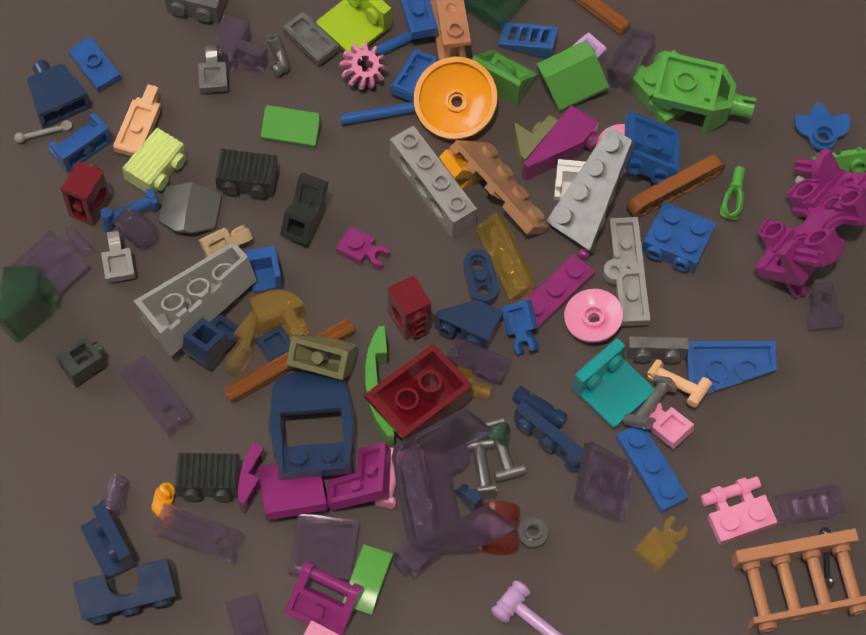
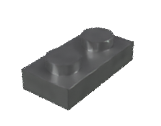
(652, 348)

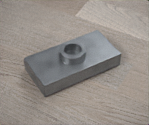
(310, 38)

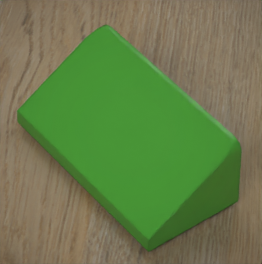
(290, 126)

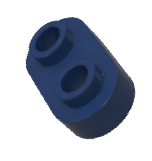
(480, 279)

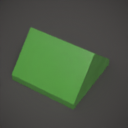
(573, 75)
(510, 77)

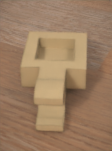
(221, 238)

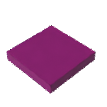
(290, 496)

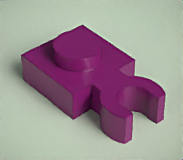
(360, 246)

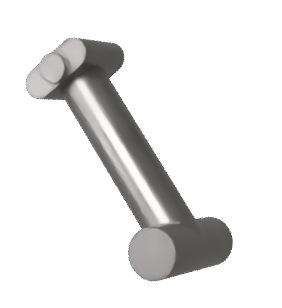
(642, 419)
(479, 447)
(508, 469)

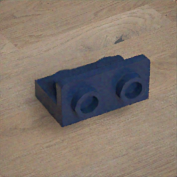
(107, 543)

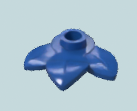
(821, 124)

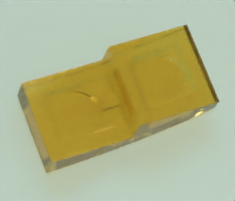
(245, 340)

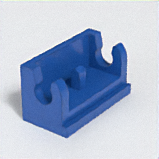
(81, 144)

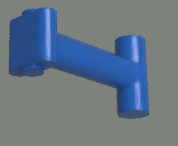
(108, 216)

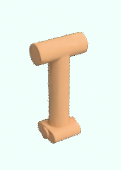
(696, 391)

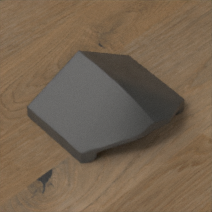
(190, 208)

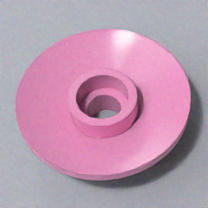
(593, 304)

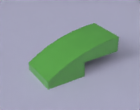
(371, 574)

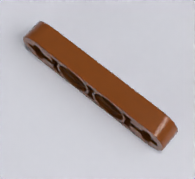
(676, 186)

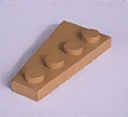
(484, 160)

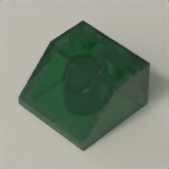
(25, 300)

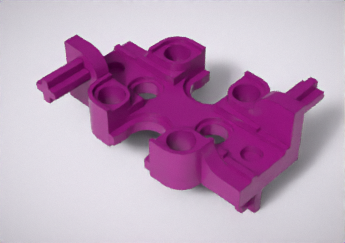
(798, 251)

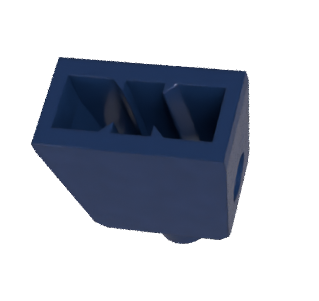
(56, 93)

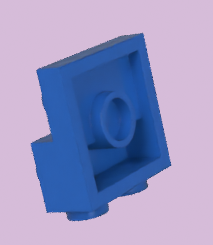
(654, 149)
(678, 237)

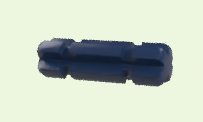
(544, 408)

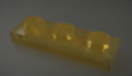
(506, 256)

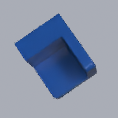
(266, 269)

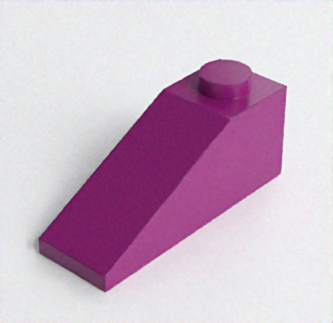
(565, 141)

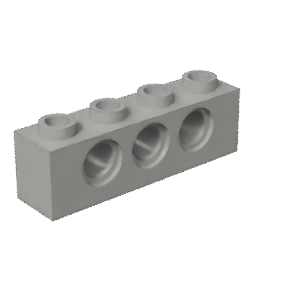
(433, 182)

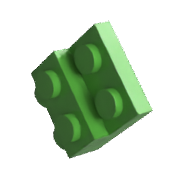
(643, 88)

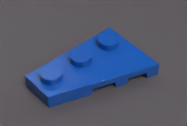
(729, 362)

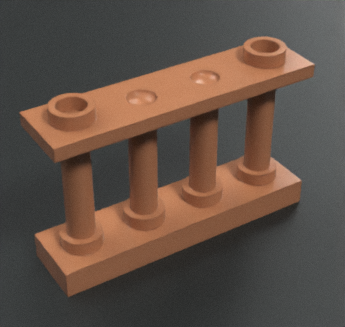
(452, 28)
(810, 550)

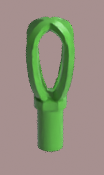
(737, 187)

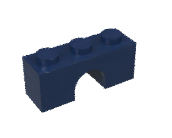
(98, 599)

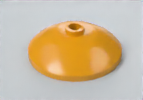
(452, 80)

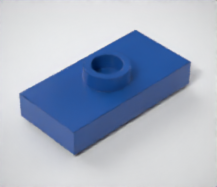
(94, 64)
(406, 81)

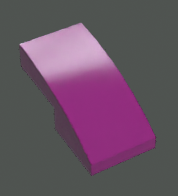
(249, 484)

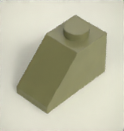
(322, 355)

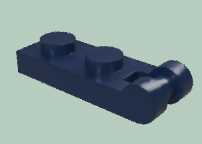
(548, 436)

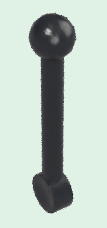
(826, 559)

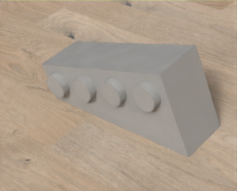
(193, 294)

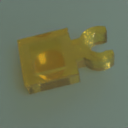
(658, 546)

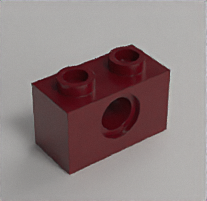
(85, 193)
(409, 308)

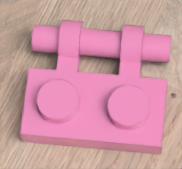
(743, 518)

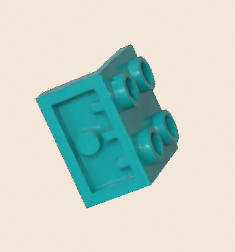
(611, 385)

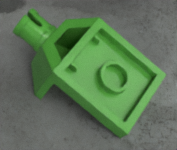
(701, 89)

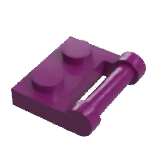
(310, 604)

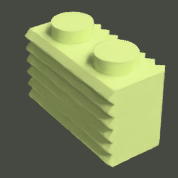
(155, 162)

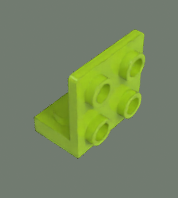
(356, 22)

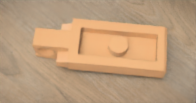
(138, 122)

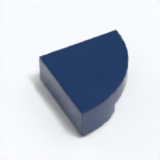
(471, 498)

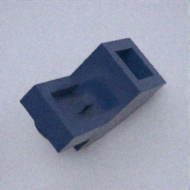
(209, 340)

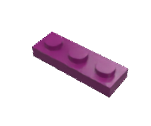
(560, 288)

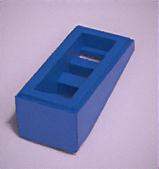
(536, 48)

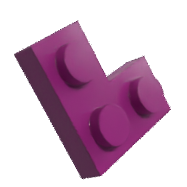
(367, 483)

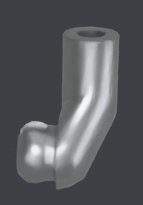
(278, 51)

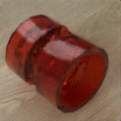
(507, 543)

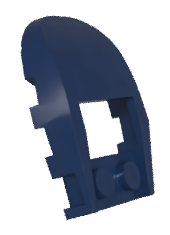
(307, 394)

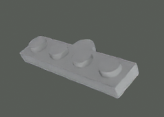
(627, 270)

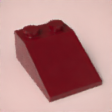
(420, 393)

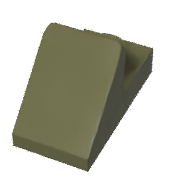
(526, 142)

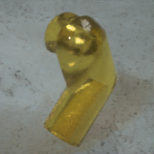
(479, 389)

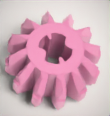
(370, 60)

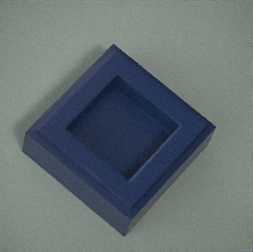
(273, 343)

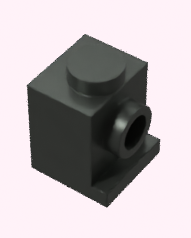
(73, 355)

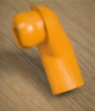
(163, 494)

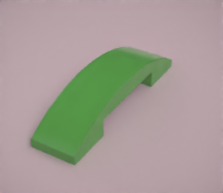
(377, 356)

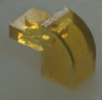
(277, 309)

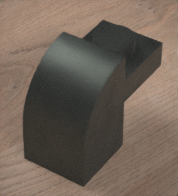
(306, 210)

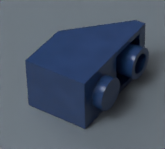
(470, 321)

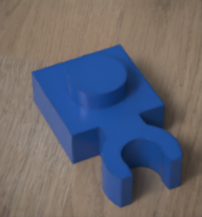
(520, 320)

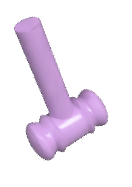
(512, 603)

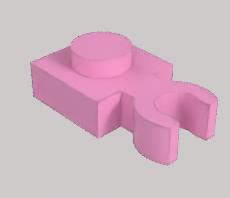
(670, 426)

